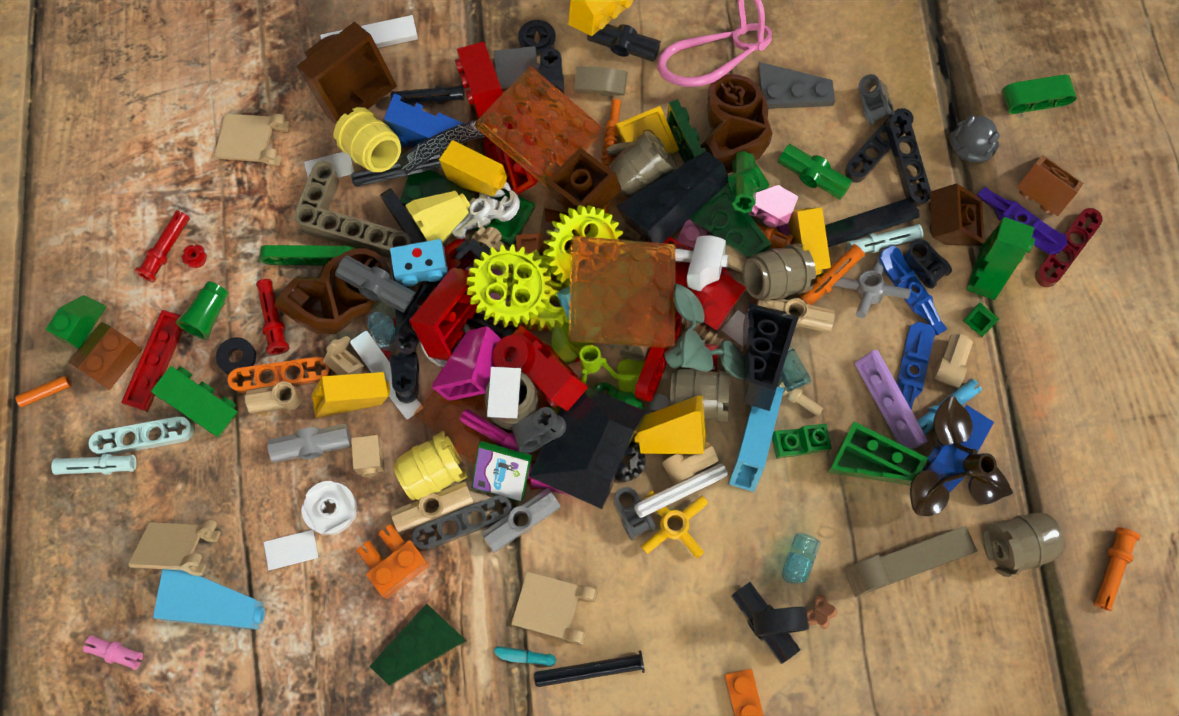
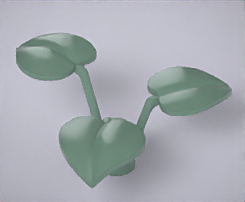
(690, 349)

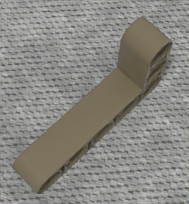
(344, 224)
(910, 561)

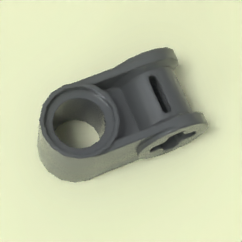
(875, 103)
(536, 429)
(629, 516)

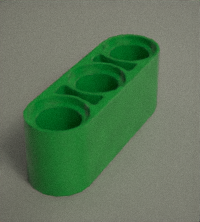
(1039, 94)

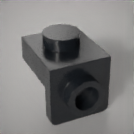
(473, 247)

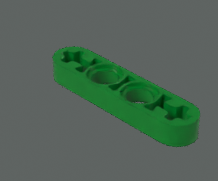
(300, 254)

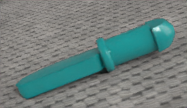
(523, 656)

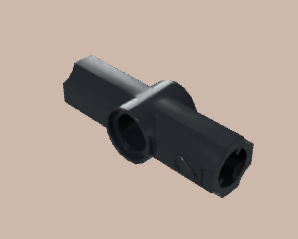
(625, 41)
(749, 602)

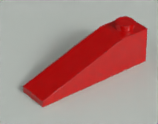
(716, 298)

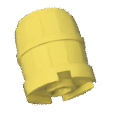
(367, 140)
(429, 467)

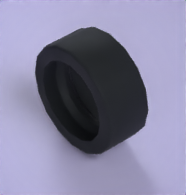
(780, 621)

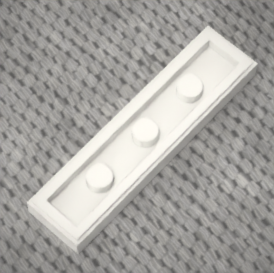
(389, 31)

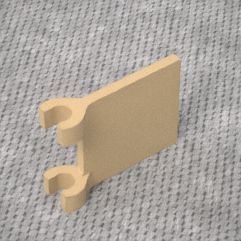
(248, 138)
(173, 546)
(550, 606)

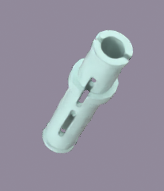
(911, 233)
(104, 464)

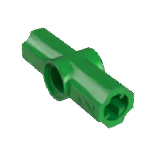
(814, 171)
(744, 182)

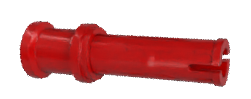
(157, 255)
(273, 327)

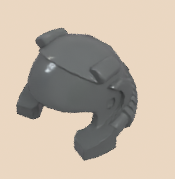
(975, 139)

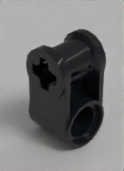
(554, 71)
(927, 264)
(405, 374)

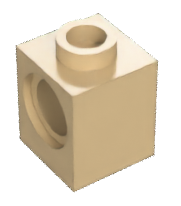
(368, 455)

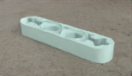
(141, 436)

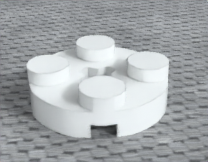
(315, 502)

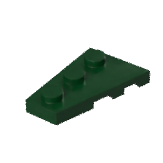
(429, 184)
(735, 227)
(416, 645)

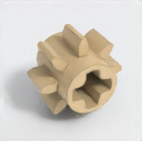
(488, 236)

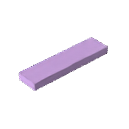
(890, 400)

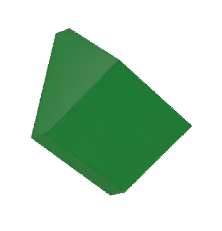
(981, 319)

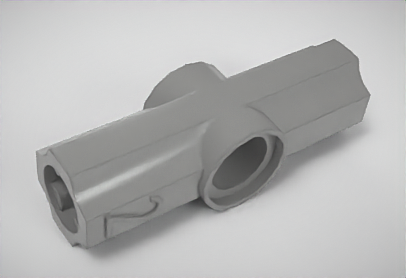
(309, 443)
(535, 509)

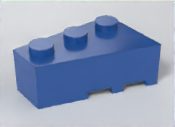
(413, 124)
(948, 460)

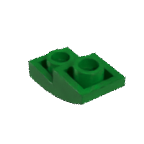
(801, 441)

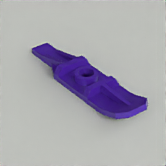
(1045, 237)

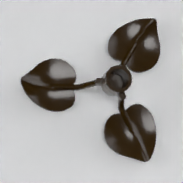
(987, 483)

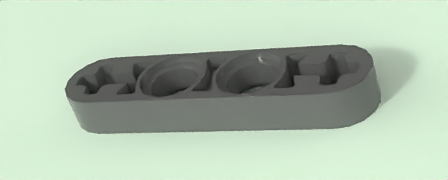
(460, 518)

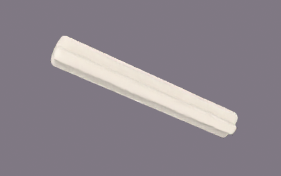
(680, 490)

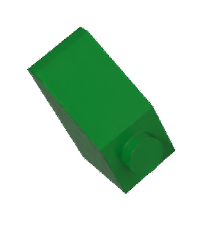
(75, 320)

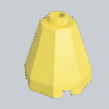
(439, 214)

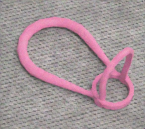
(724, 69)

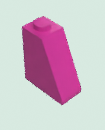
(469, 365)

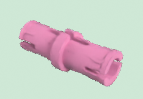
(113, 652)

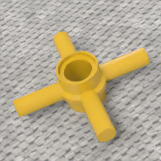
(682, 534)

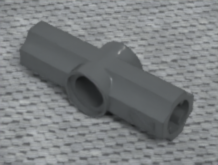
(374, 283)

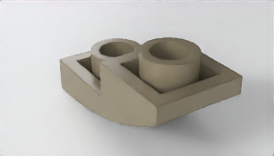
(600, 79)

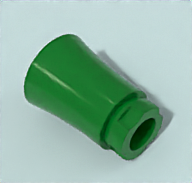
(203, 311)

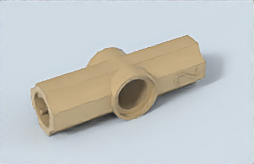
(810, 316)
(415, 513)

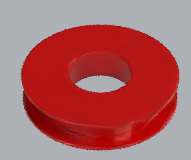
(450, 252)
(505, 345)

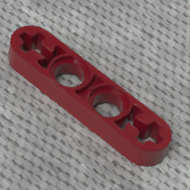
(1071, 249)

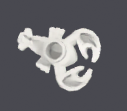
(486, 209)

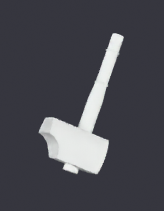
(704, 261)

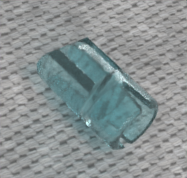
(381, 329)
(800, 558)

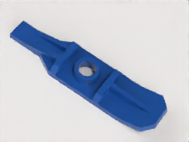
(904, 277)
(915, 354)

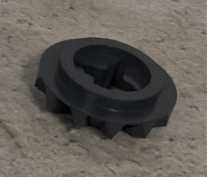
(529, 31)
(636, 464)

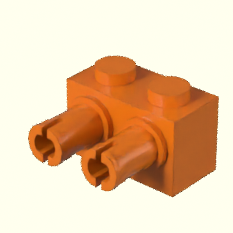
(396, 570)

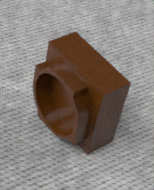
(346, 72)

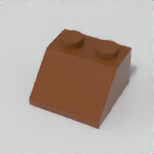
(1049, 186)
(105, 355)

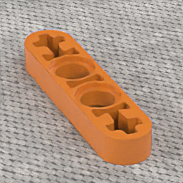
(279, 370)

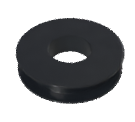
(231, 345)

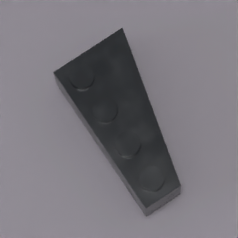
(674, 198)
(765, 349)

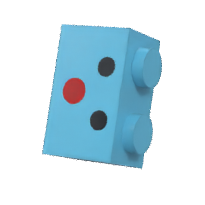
(419, 262)

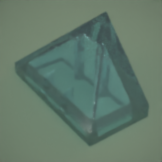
(794, 373)

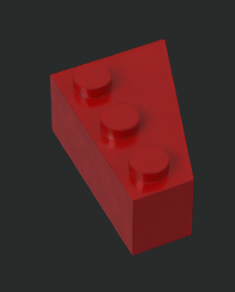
(478, 77)
(444, 315)
(550, 372)

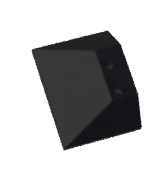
(590, 449)

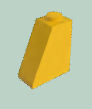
(472, 170)
(809, 230)
(349, 393)
(674, 429)

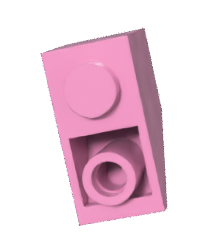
(774, 206)

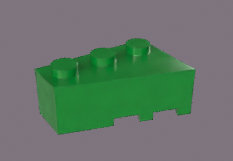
(1000, 257)
(195, 400)
(875, 457)

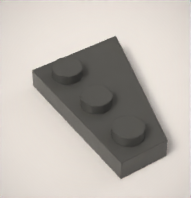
(794, 89)

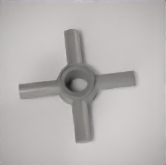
(872, 288)

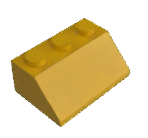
(593, 15)

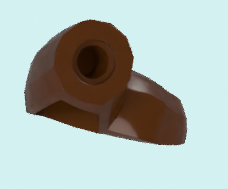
(738, 119)
(325, 301)

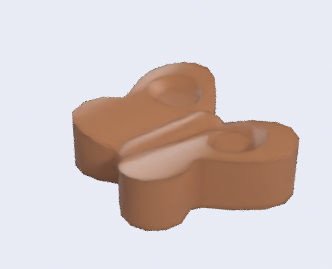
(822, 612)

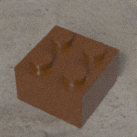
(583, 182)

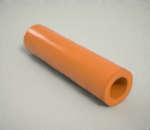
(43, 391)

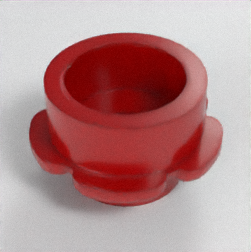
(197, 261)

